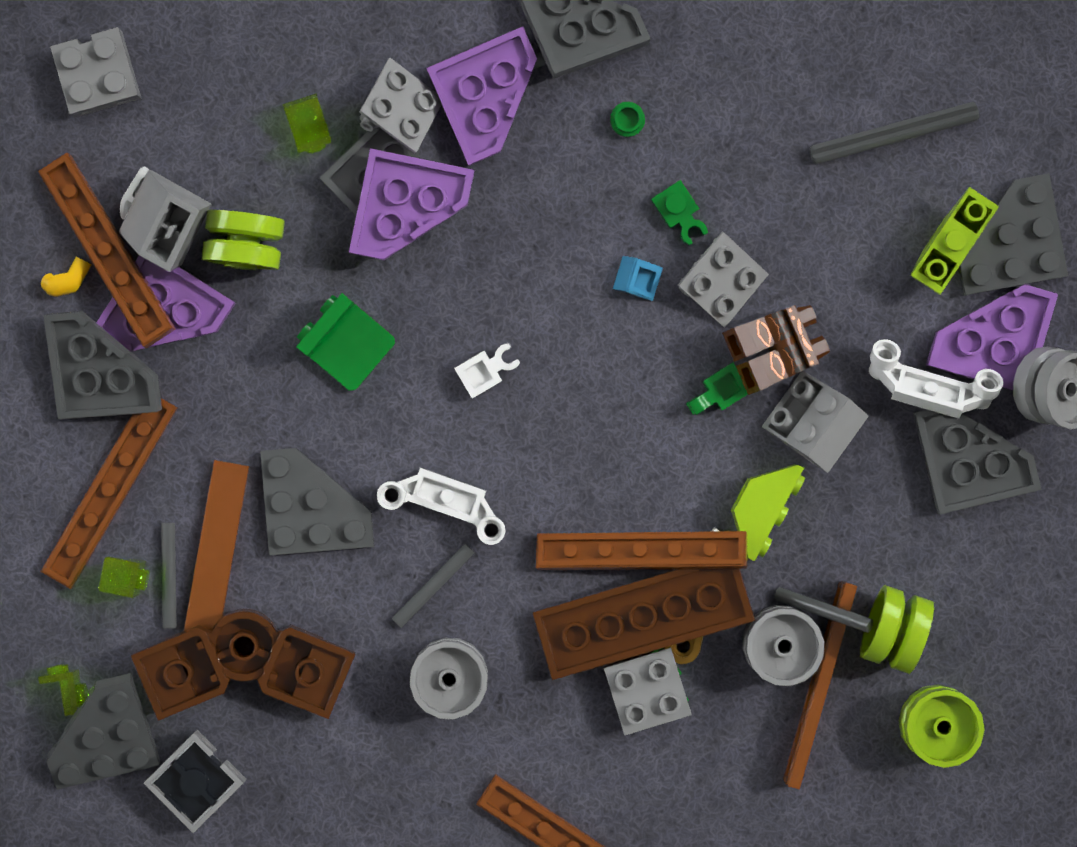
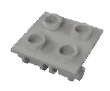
(400, 106)
(722, 279)
(647, 691)

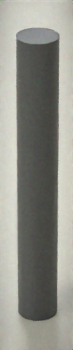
(168, 557)
(433, 585)
(823, 609)

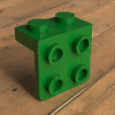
(345, 341)

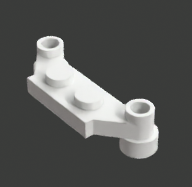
(929, 389)
(445, 497)

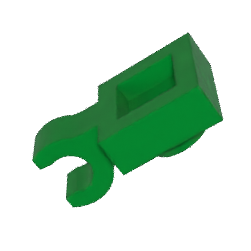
(722, 388)

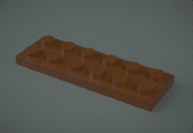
(641, 618)

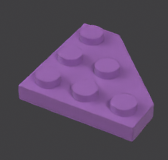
(484, 91)
(405, 200)
(187, 301)
(995, 335)

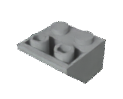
(163, 221)
(815, 421)

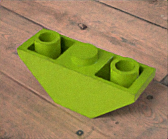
(953, 240)
(762, 506)

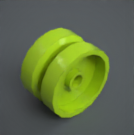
(243, 239)
(898, 629)
(960, 735)

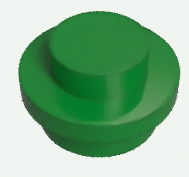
(627, 119)

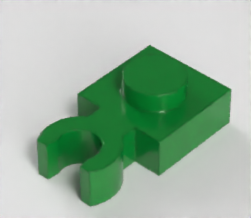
(676, 208)

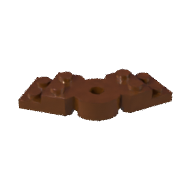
(201, 662)

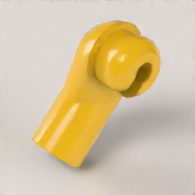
(67, 282)

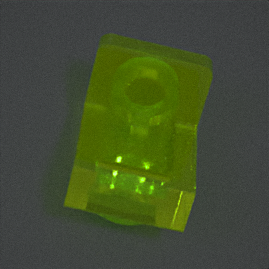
(307, 124)
(123, 576)
(72, 690)

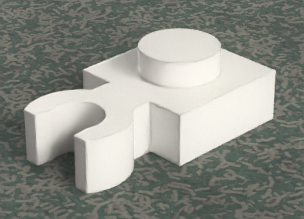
(481, 372)

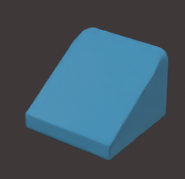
(637, 277)

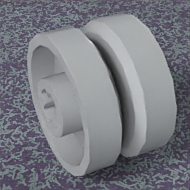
(1048, 387)
(453, 657)
(792, 663)

